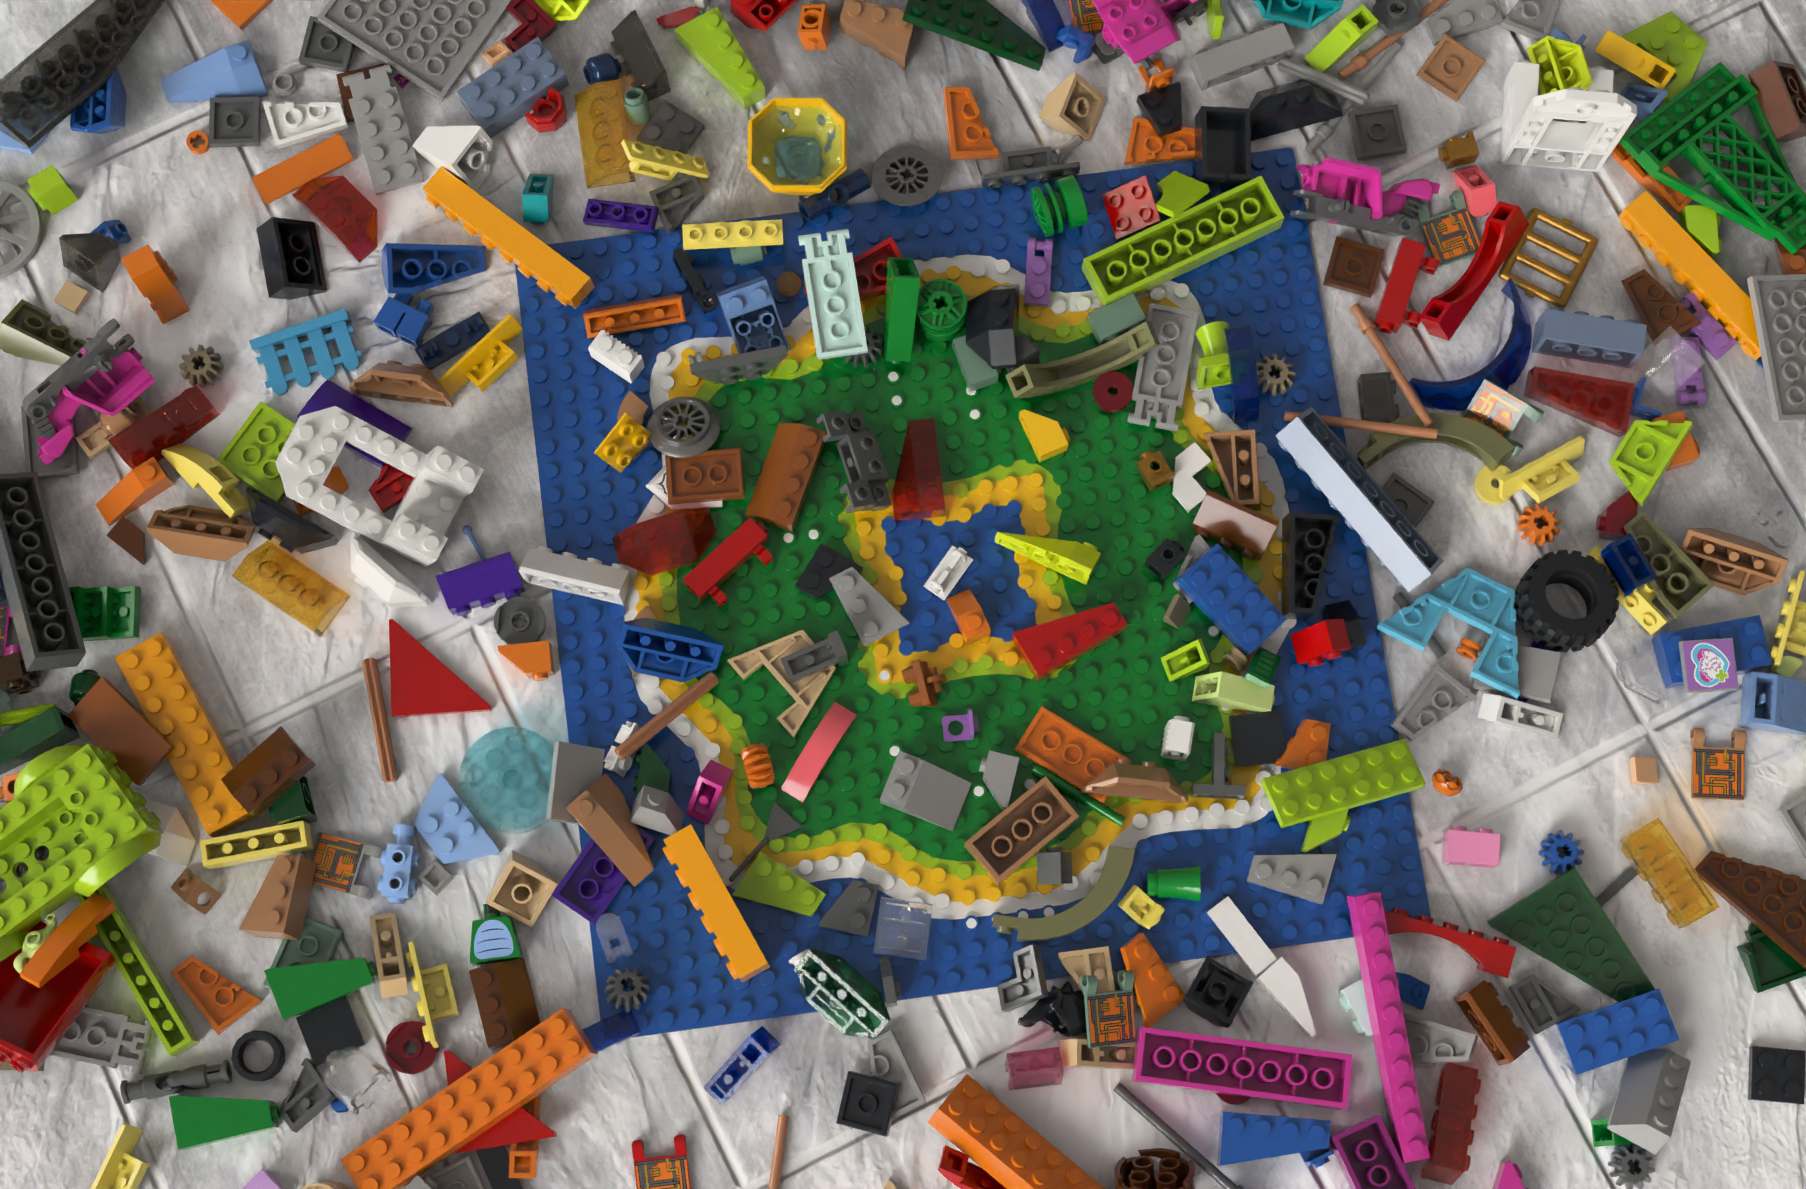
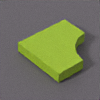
(1179, 193)

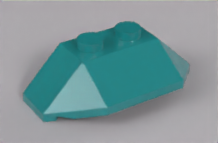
(1298, 12)

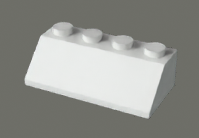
(576, 575)

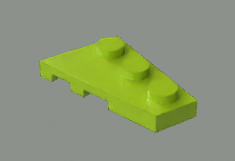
(778, 887)

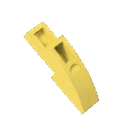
(205, 471)

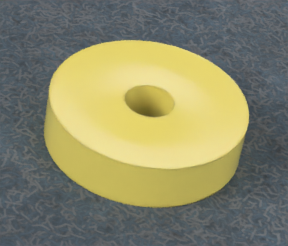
(1483, 486)

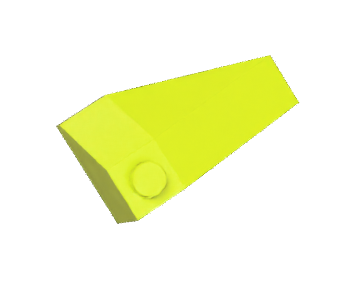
(1063, 556)

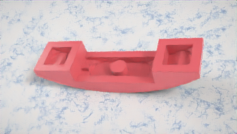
(818, 751)

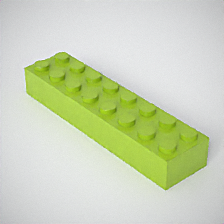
(1183, 242)

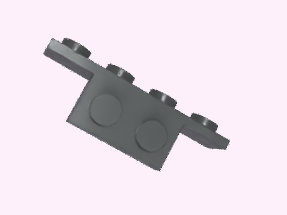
(1028, 165)

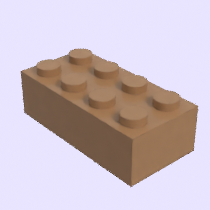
(1021, 831)

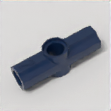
(846, 189)

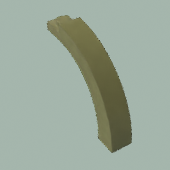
(1062, 374)
(1452, 430)
(1110, 883)

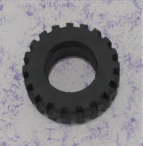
(1581, 575)

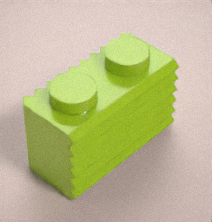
(51, 190)

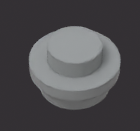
(284, 84)

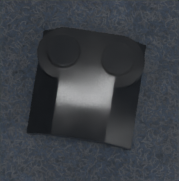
(1216, 993)

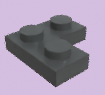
(1030, 980)

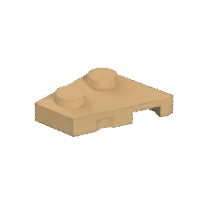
(1090, 962)

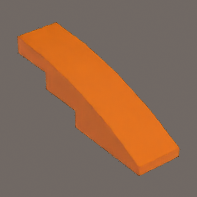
(1671, 198)
(63, 943)

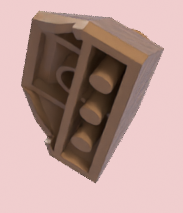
(401, 383)
(201, 532)
(1733, 560)
(1136, 782)

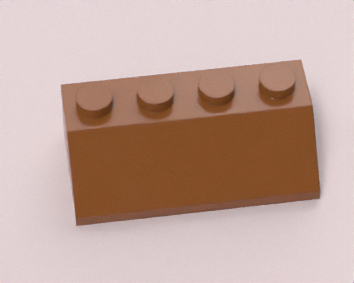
(786, 475)

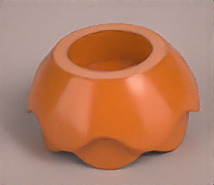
(1445, 783)

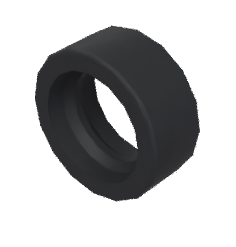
(244, 1041)

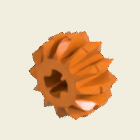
(1530, 530)
(757, 765)

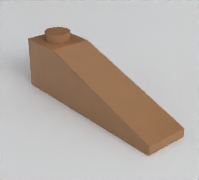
(606, 819)

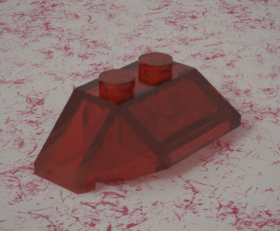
(342, 213)
(666, 541)

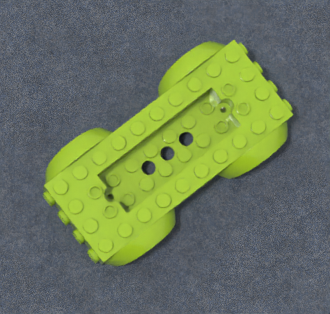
(88, 821)

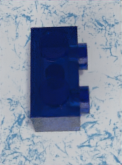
(1628, 564)

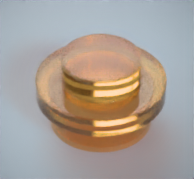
(788, 283)

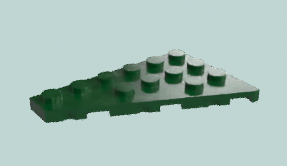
(977, 25)
(1574, 933)

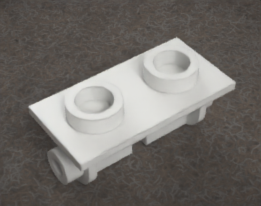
(948, 572)
(612, 761)

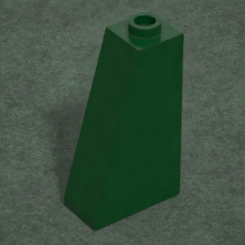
(35, 737)

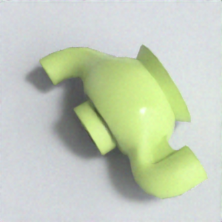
(33, 941)

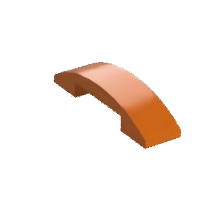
(524, 1156)

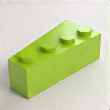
(718, 51)

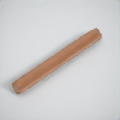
(666, 716)
(380, 720)

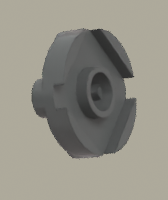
(1397, 22)
(511, 611)

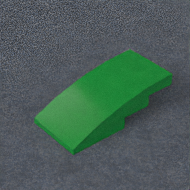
(107, 612)

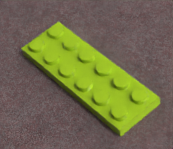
(1343, 783)

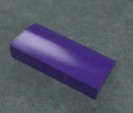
(333, 395)
(593, 881)

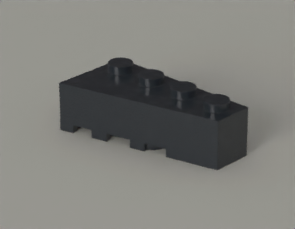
(1304, 560)

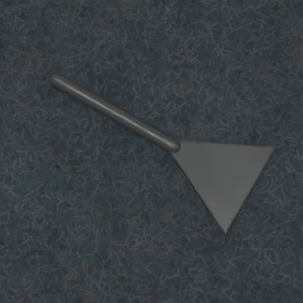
(779, 825)

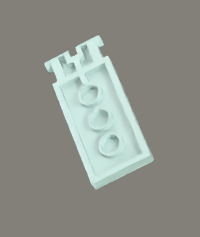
(833, 295)

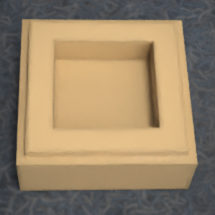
(71, 297)

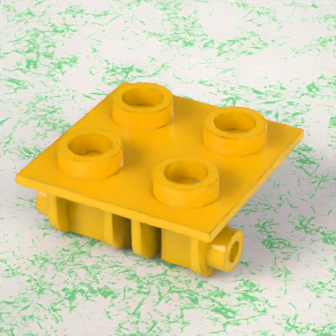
(622, 443)

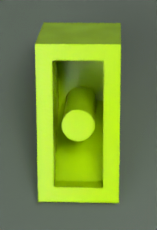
(1325, 829)

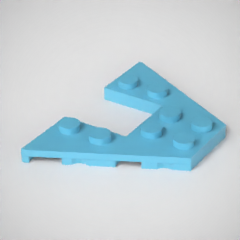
(1477, 602)

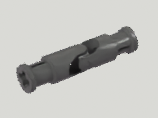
(191, 1078)

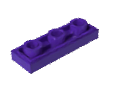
(632, 216)

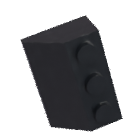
(291, 258)

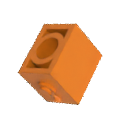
(814, 27)

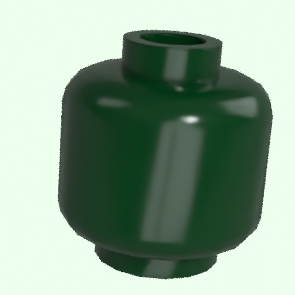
(81, 684)

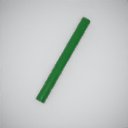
(1081, 797)

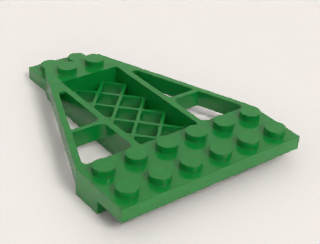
(1683, 127)

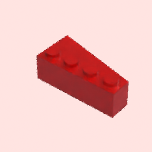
(1063, 640)

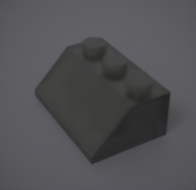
(639, 57)

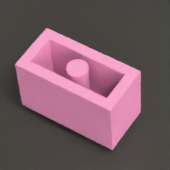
(1470, 847)

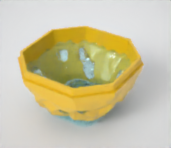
(795, 129)

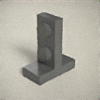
(815, 658)
(1219, 774)

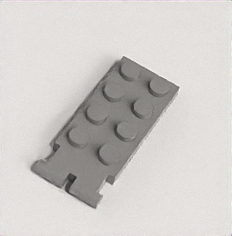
(383, 130)
(1164, 369)
(105, 1040)

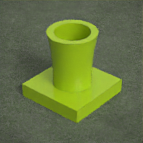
(1214, 367)

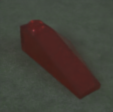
(919, 480)

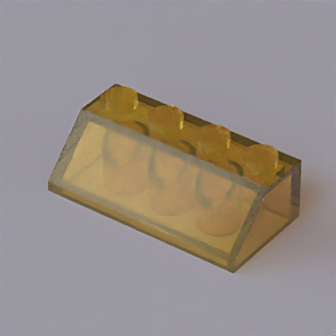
(601, 131)
(291, 587)
(1668, 874)

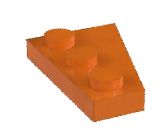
(965, 129)
(1148, 147)
(1154, 985)
(214, 995)

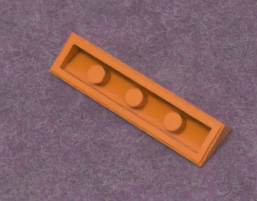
(302, 168)
(634, 315)

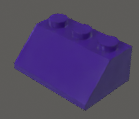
(481, 584)

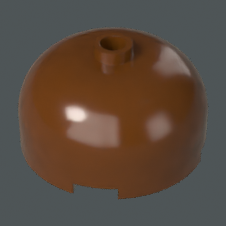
(1173, 1171)

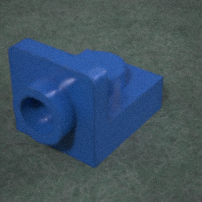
(1077, 39)
(114, 229)

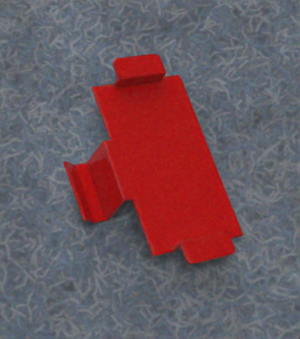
(678, 18)

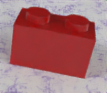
(1321, 642)

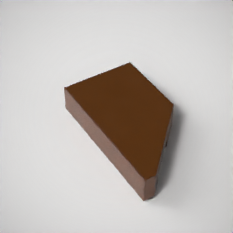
(129, 538)

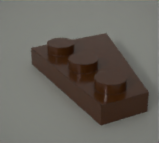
(1657, 306)

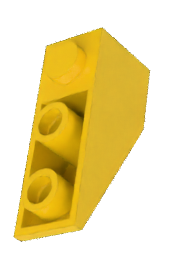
(1635, 60)

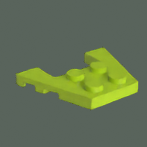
(1674, 44)

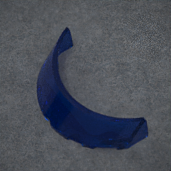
(1501, 371)

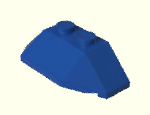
(103, 110)
(668, 649)

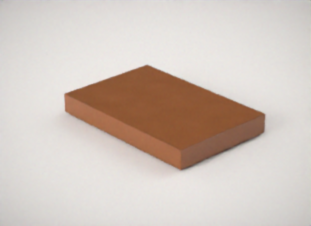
(705, 477)

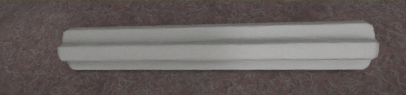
(1323, 80)

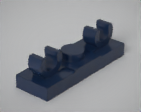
(453, 341)

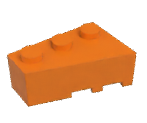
(156, 282)

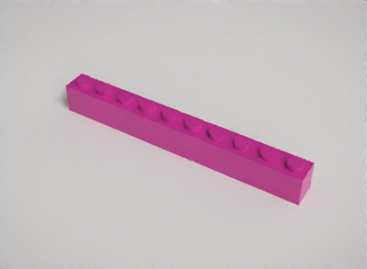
(1388, 1026)

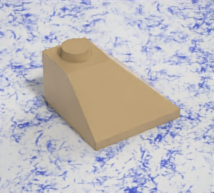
(1073, 107)
(521, 889)

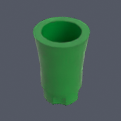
(1175, 883)

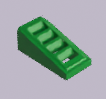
(1263, 667)

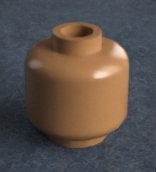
(115, 424)

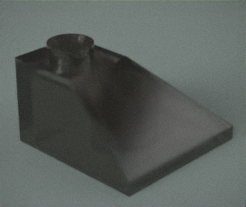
(91, 257)

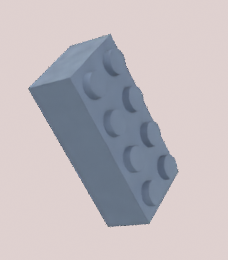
(512, 87)
(1589, 337)

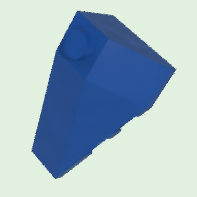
(425, 266)

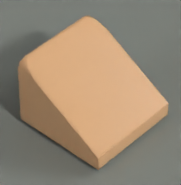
(496, 53)
(1643, 770)

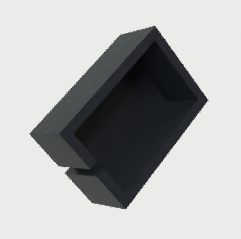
(1223, 146)

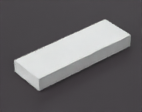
(1241, 935)

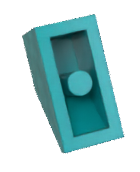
(538, 198)

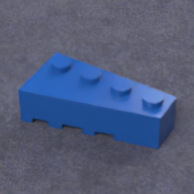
(1257, 1137)

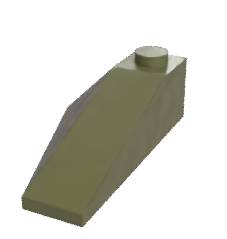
(33, 336)
(1678, 578)

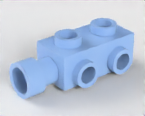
(402, 870)

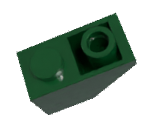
(651, 771)

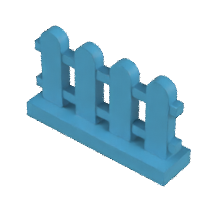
(294, 350)

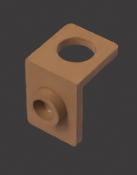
(190, 886)

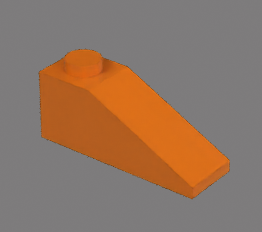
(134, 490)

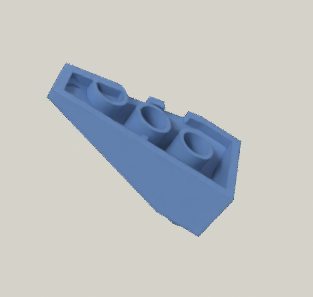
(224, 73)

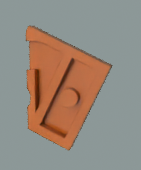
(1307, 746)

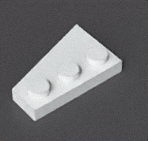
(302, 122)

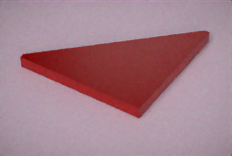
(423, 683)
(515, 1128)

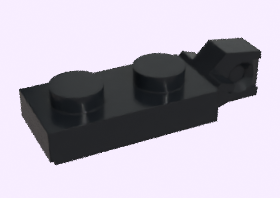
(693, 281)

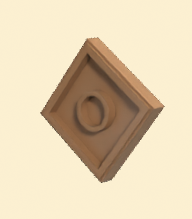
(1451, 67)

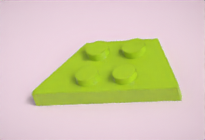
(1647, 454)

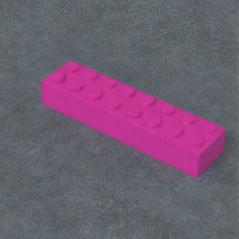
(1242, 1068)

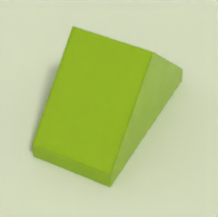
(1186, 660)

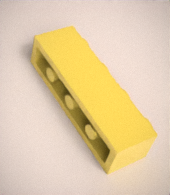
(256, 845)

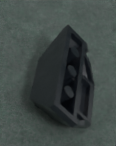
(1290, 108)
(994, 325)
(286, 526)

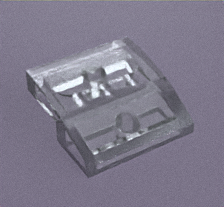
(1669, 361)
(903, 928)

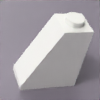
(458, 150)

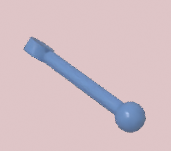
(467, 530)

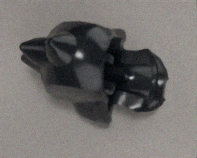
(1061, 1010)

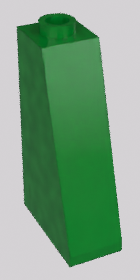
(900, 309)
(313, 985)
(212, 1120)

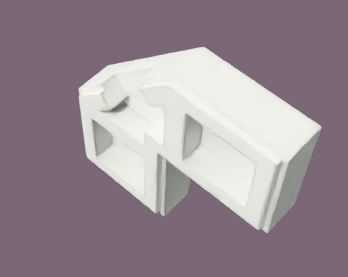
(1186, 466)

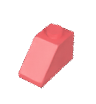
(1477, 190)

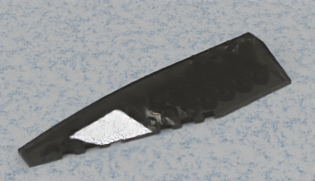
(70, 67)

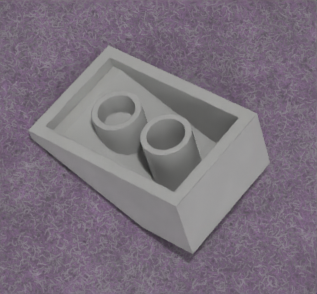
(925, 791)

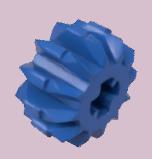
(1555, 843)

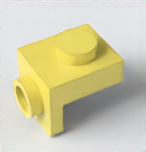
(1141, 907)

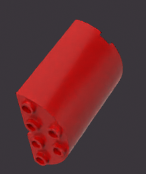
(39, 1017)

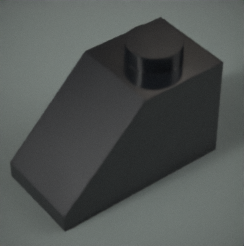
(1346, 611)

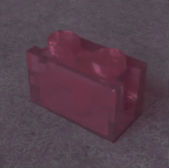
(1034, 1068)

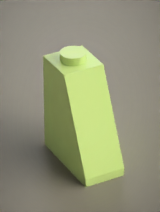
(1232, 692)

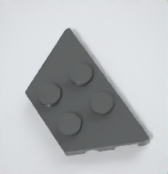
(740, 366)

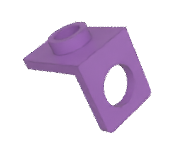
(969, 723)

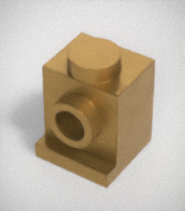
(1459, 151)
(1154, 478)

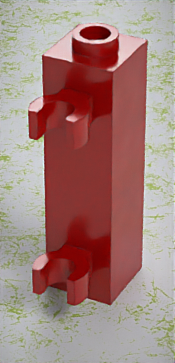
(1400, 284)
(727, 560)

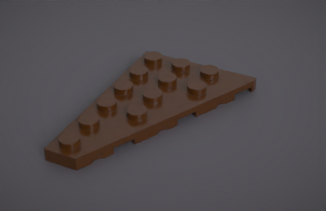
(1764, 896)

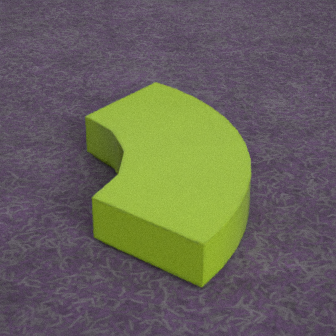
(1214, 18)

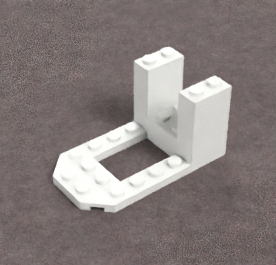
(1582, 142)
(424, 512)

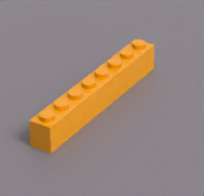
(508, 238)
(1693, 269)

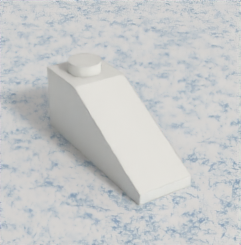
(1520, 715)
(1287, 991)

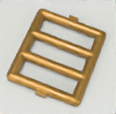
(1569, 281)

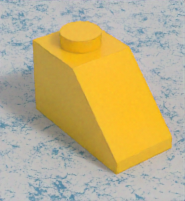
(1044, 435)

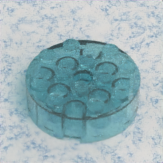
(487, 771)

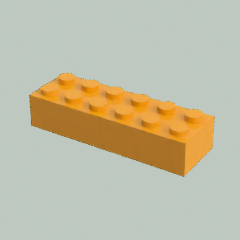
(716, 903)

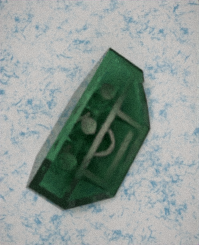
(842, 994)

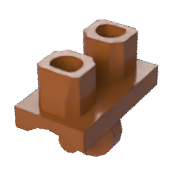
(927, 681)

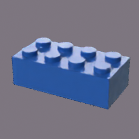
(1230, 599)
(1748, 642)
(1617, 1031)

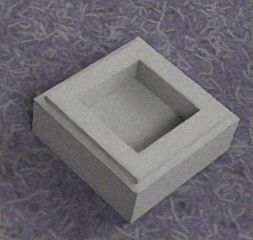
(436, 877)

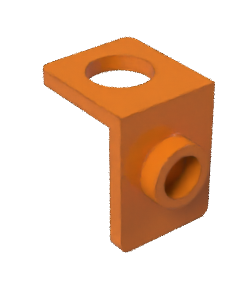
(1157, 80)

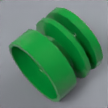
(1064, 204)
(941, 323)

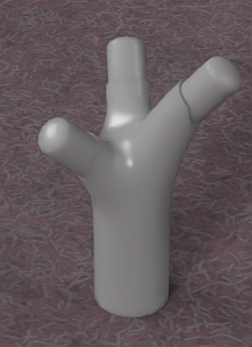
(1066, 148)

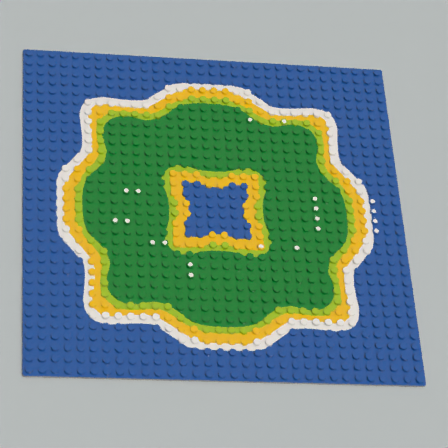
(988, 488)

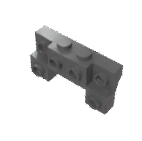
(860, 459)

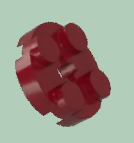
(397, 1048)

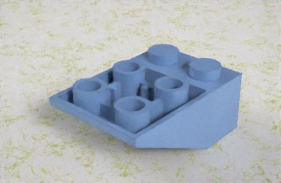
(752, 316)
(1773, 703)

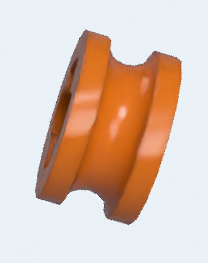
(194, 136)
(1468, 649)

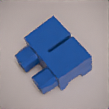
(404, 321)

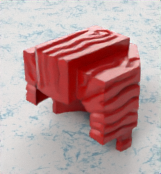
(548, 113)

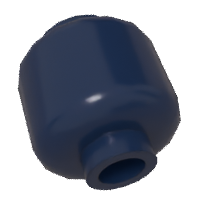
(602, 68)

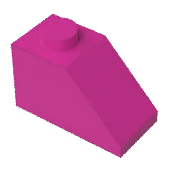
(709, 791)

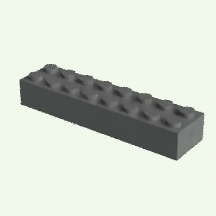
(36, 577)

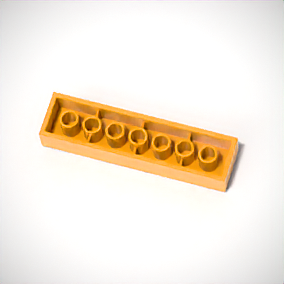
(182, 718)

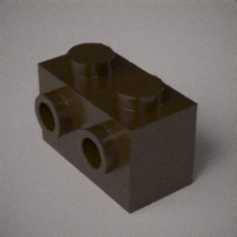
(15, 677)

